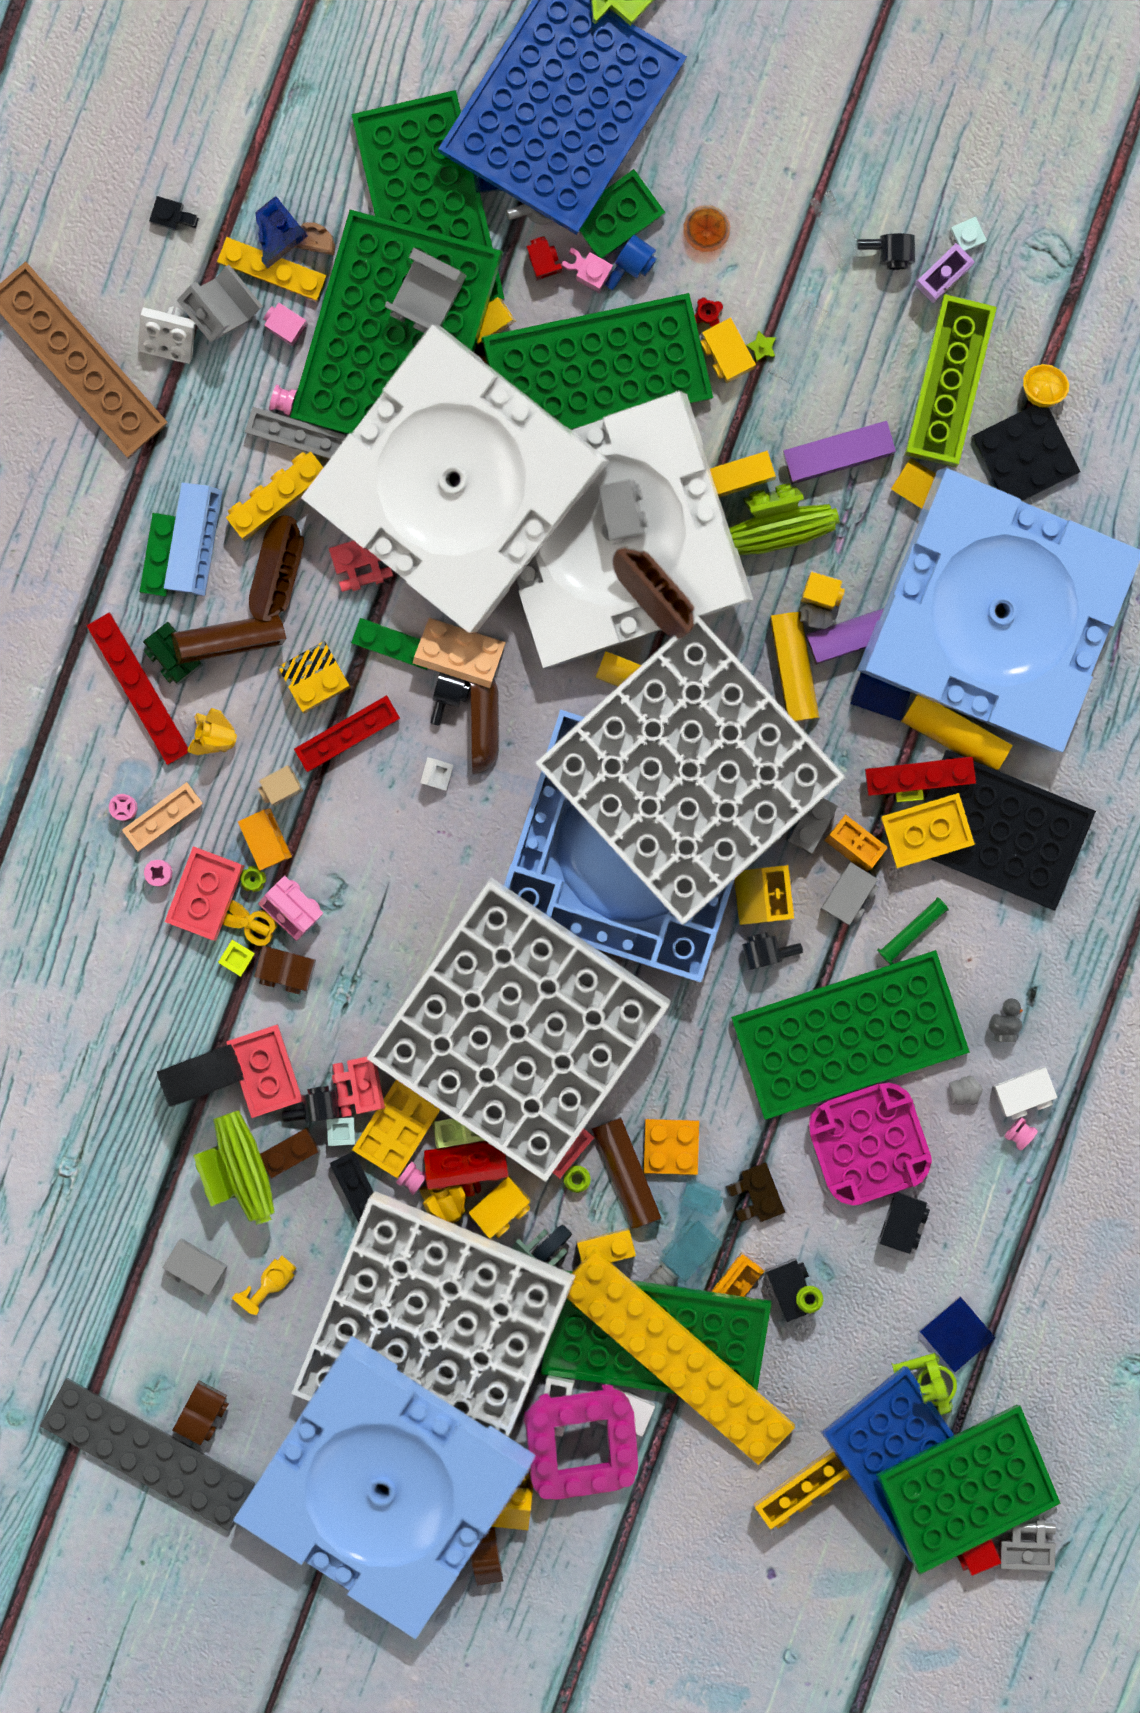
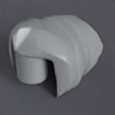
(816, 616)
(965, 1091)

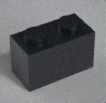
(903, 1223)
(786, 1282)

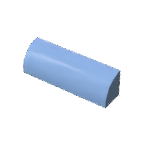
(193, 539)

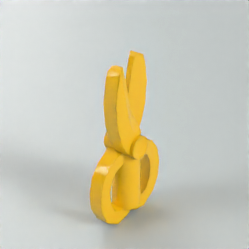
(242, 918)

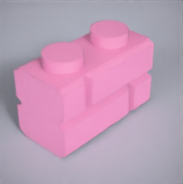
(291, 907)

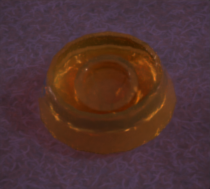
(703, 221)

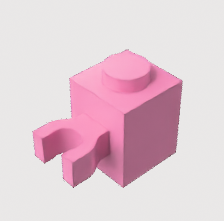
(591, 271)

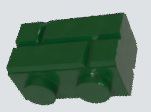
(161, 648)

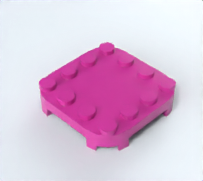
(869, 1143)

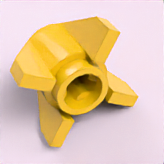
(212, 734)
(445, 1202)

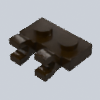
(762, 1193)

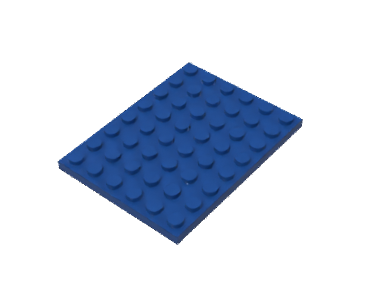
(562, 107)

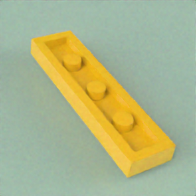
(281, 274)

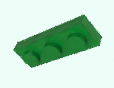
(157, 555)
(386, 641)

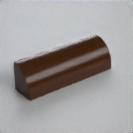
(227, 639)
(626, 1173)

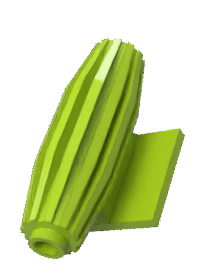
(781, 521)
(236, 1169)

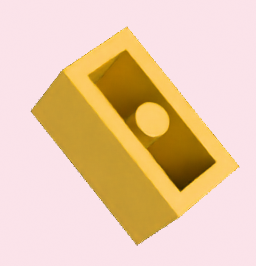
(727, 350)
(822, 591)
(612, 1245)

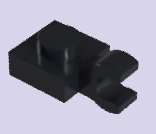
(169, 213)

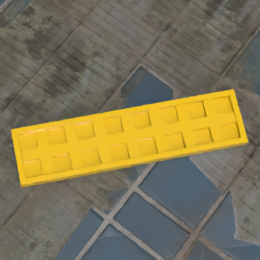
(397, 1129)

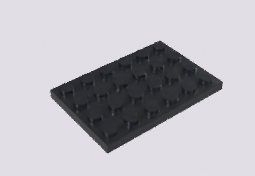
(1020, 835)

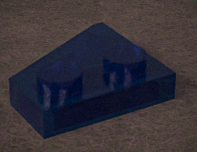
(277, 231)

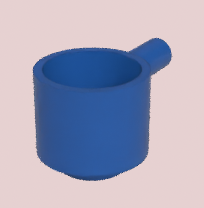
(634, 259)

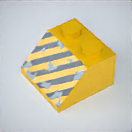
(314, 677)

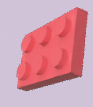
(204, 893)
(266, 1071)

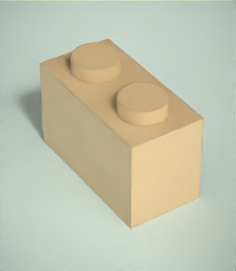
(279, 786)

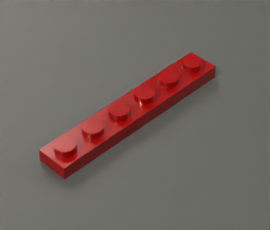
(138, 688)

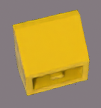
(764, 895)
(500, 1207)
(518, 1507)

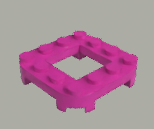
(575, 1409)

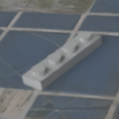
(293, 433)

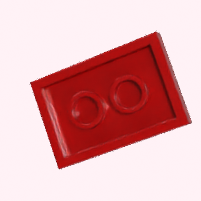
(464, 1166)

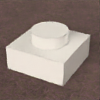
(436, 774)

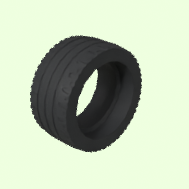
(200, 1075)

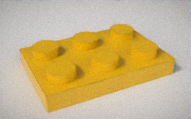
(927, 830)

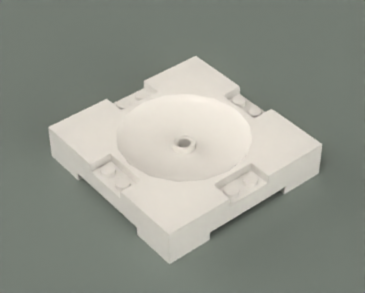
(395, 491)
(571, 583)

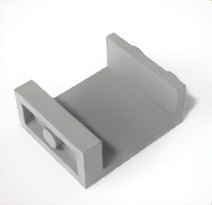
(426, 292)
(220, 304)

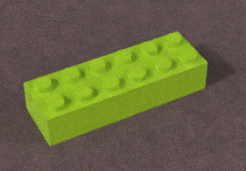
(950, 380)

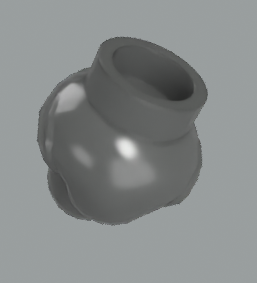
(1006, 1026)

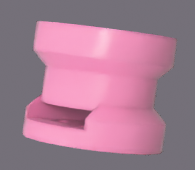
(282, 400)
(120, 804)
(161, 870)
(1023, 1135)
(411, 1178)

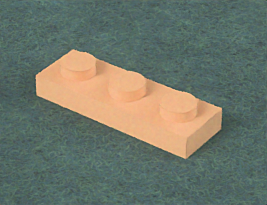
(162, 816)

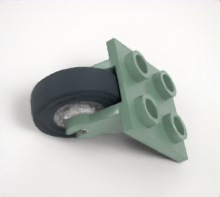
(549, 1245)

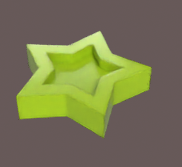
(762, 346)

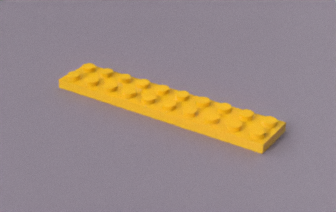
(678, 1358)

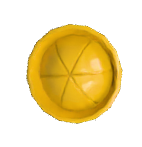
(1045, 385)

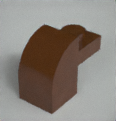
(487, 1560)

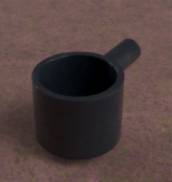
(896, 249)
(448, 691)
(764, 950)
(317, 1106)

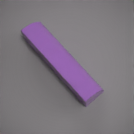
(839, 452)
(842, 637)

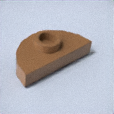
(318, 239)

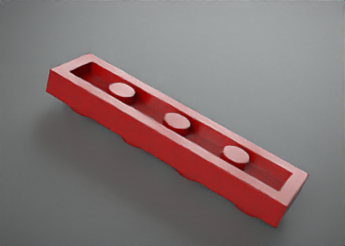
(347, 733)
(920, 776)

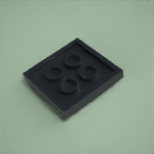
(1026, 453)

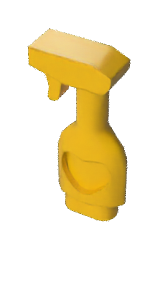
(273, 1280)

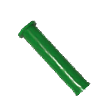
(913, 930)

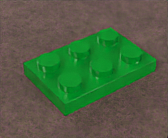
(619, 214)

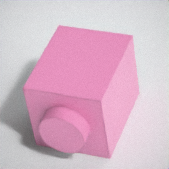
(284, 323)

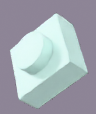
(968, 234)
(341, 1131)

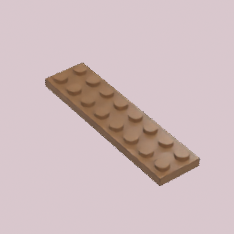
(78, 361)

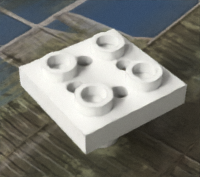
(166, 334)

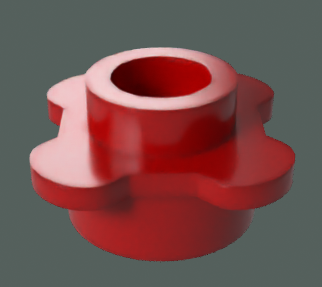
(703, 306)

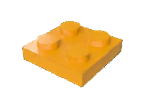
(671, 1146)

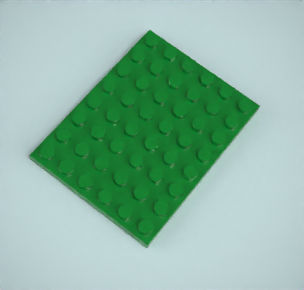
(355, 337)

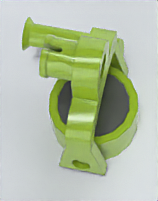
(934, 1380)

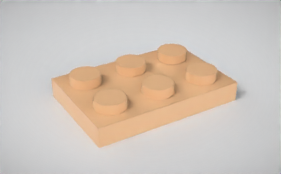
(459, 652)

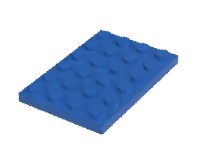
(882, 1432)

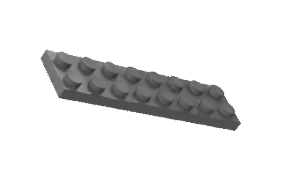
(147, 1454)

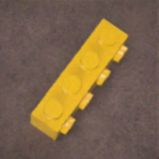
(274, 498)
(800, 1489)

